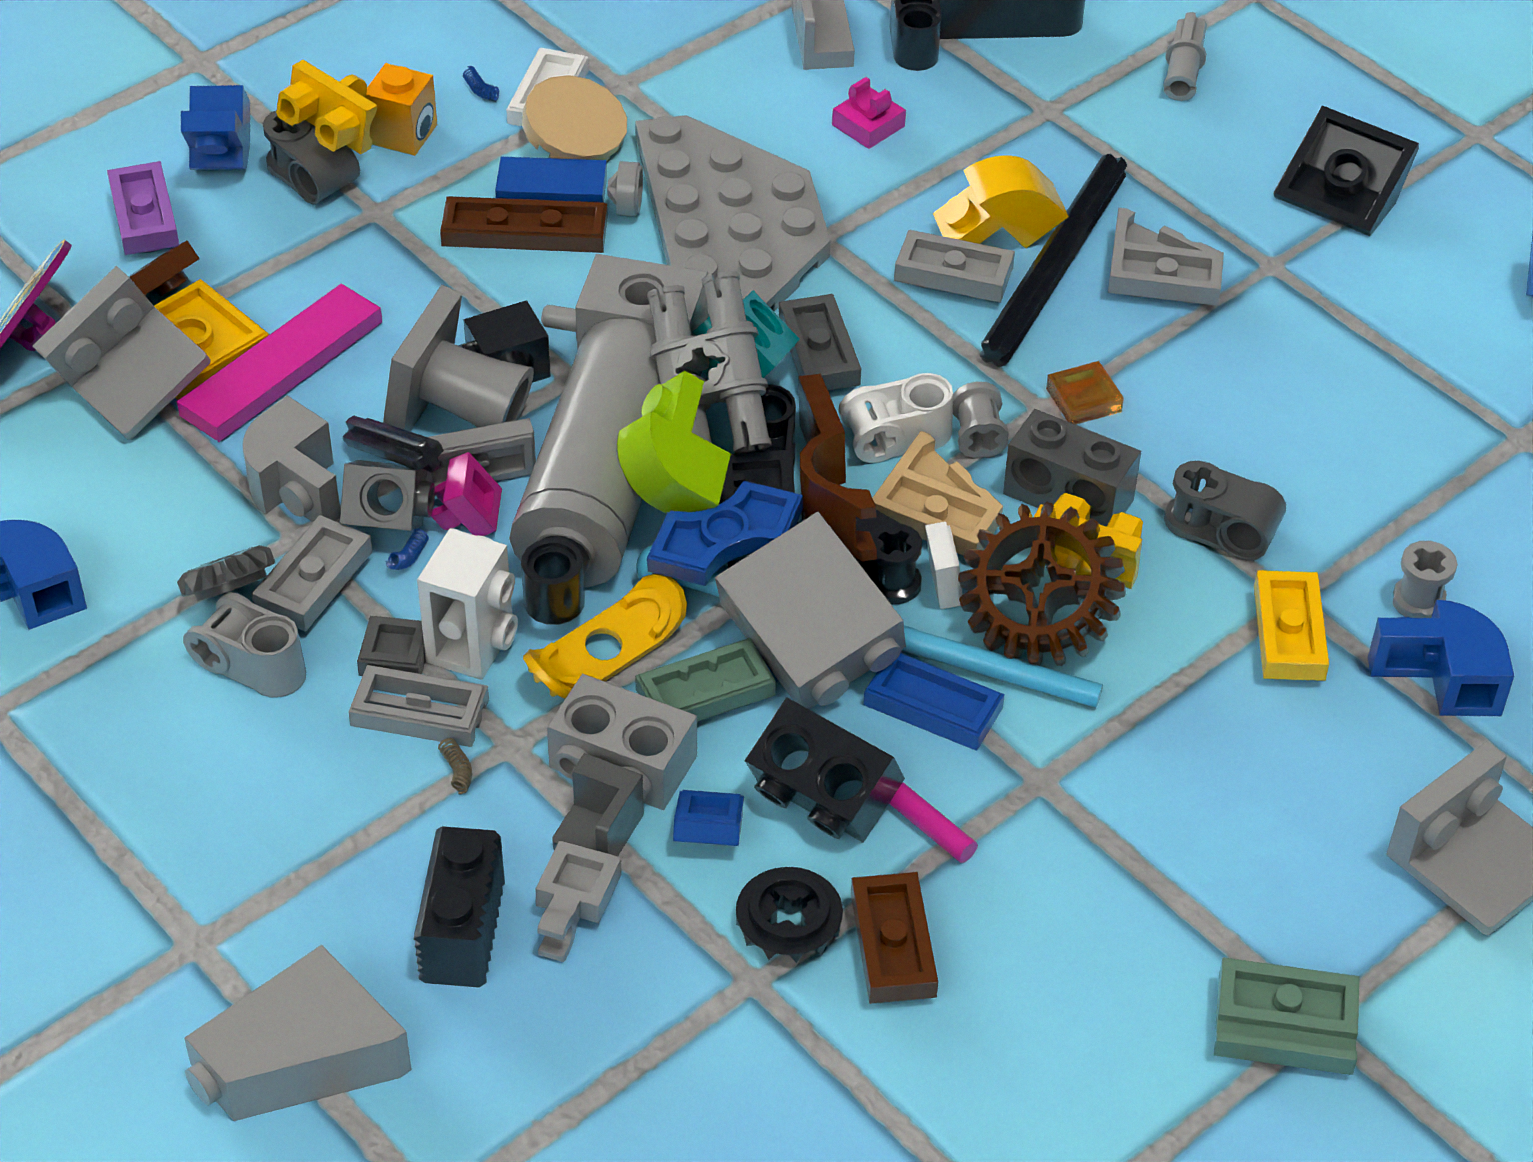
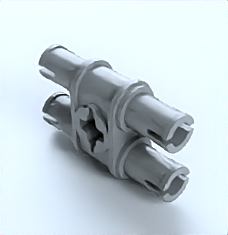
(729, 341)

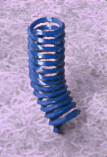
(489, 90)
(404, 556)

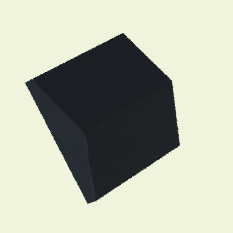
(1347, 171)

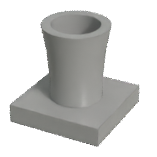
(440, 373)

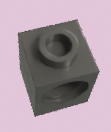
(360, 499)

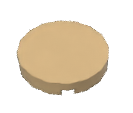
(574, 119)

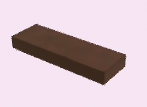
(524, 224)

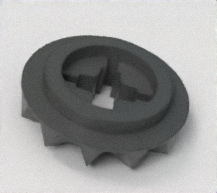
(226, 573)

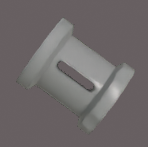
(978, 411)
(1426, 572)

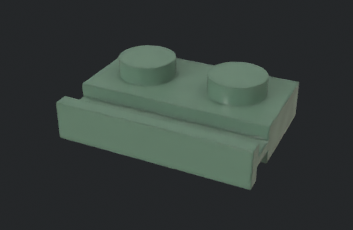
(1287, 1016)

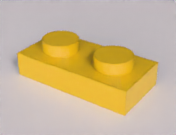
(1291, 625)

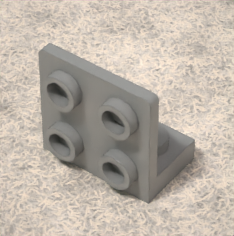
(121, 353)
(1468, 842)

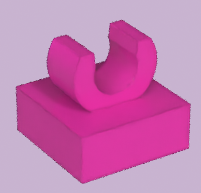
(868, 114)
(468, 497)

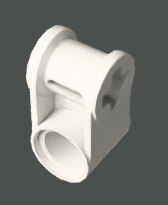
(898, 415)

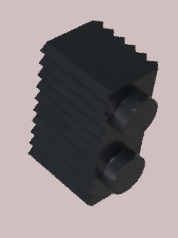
(459, 907)

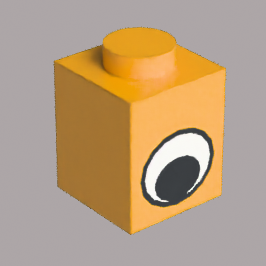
(404, 108)

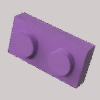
(143, 208)

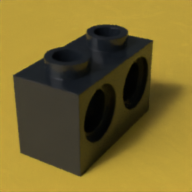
(832, 760)

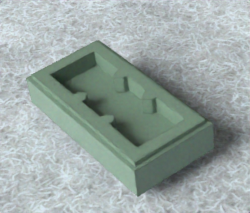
(711, 681)

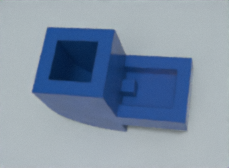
(217, 127)
(38, 573)
(1455, 649)

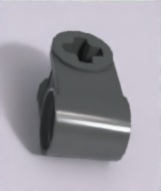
(304, 162)
(1228, 511)

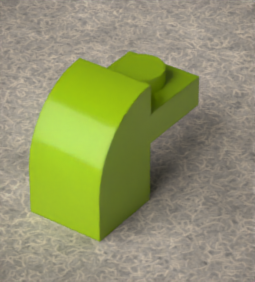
(664, 457)

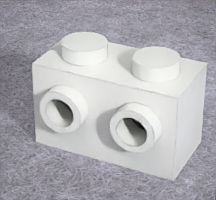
(467, 603)

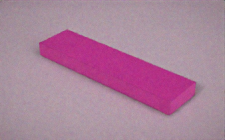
(279, 362)

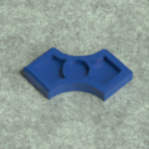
(700, 542)

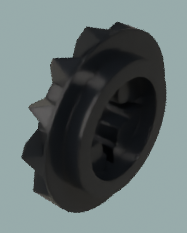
(793, 891)

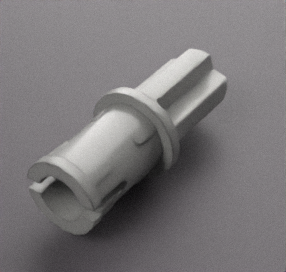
(1185, 57)

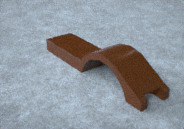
(825, 470)

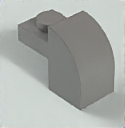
(289, 461)

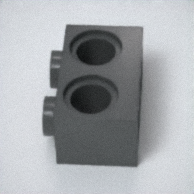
(1061, 457)

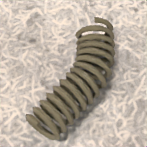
(458, 771)

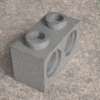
(625, 732)

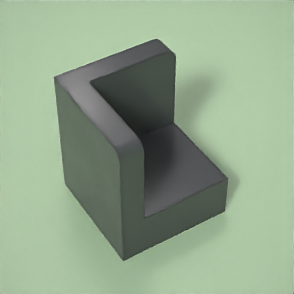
(604, 806)

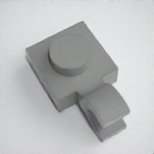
(571, 888)

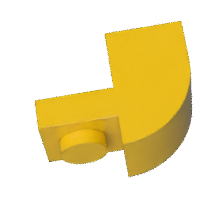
(1003, 194)

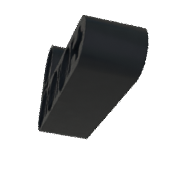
(920, 24)

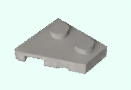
(1163, 264)

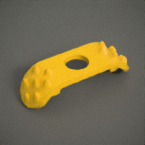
(637, 621)

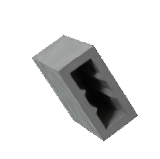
(812, 612)

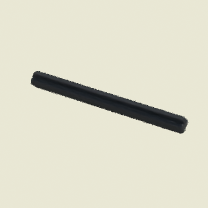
(1053, 261)

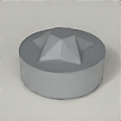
(626, 188)

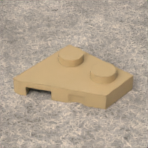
(931, 491)

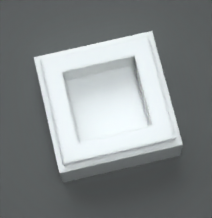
(944, 564)

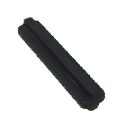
(393, 443)

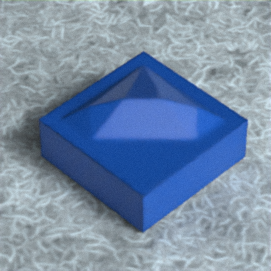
(708, 817)

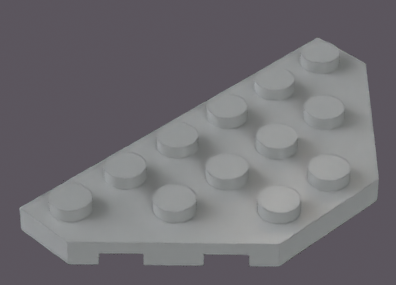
(731, 207)

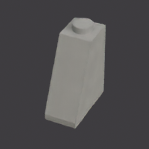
(296, 1042)

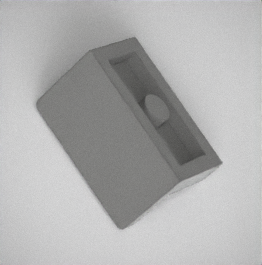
(823, 34)

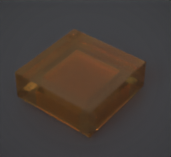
(1084, 393)

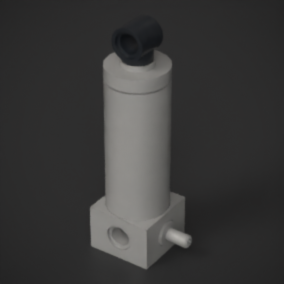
(577, 498)

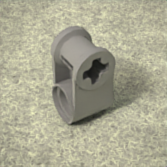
(249, 646)

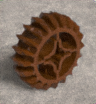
(1064, 589)

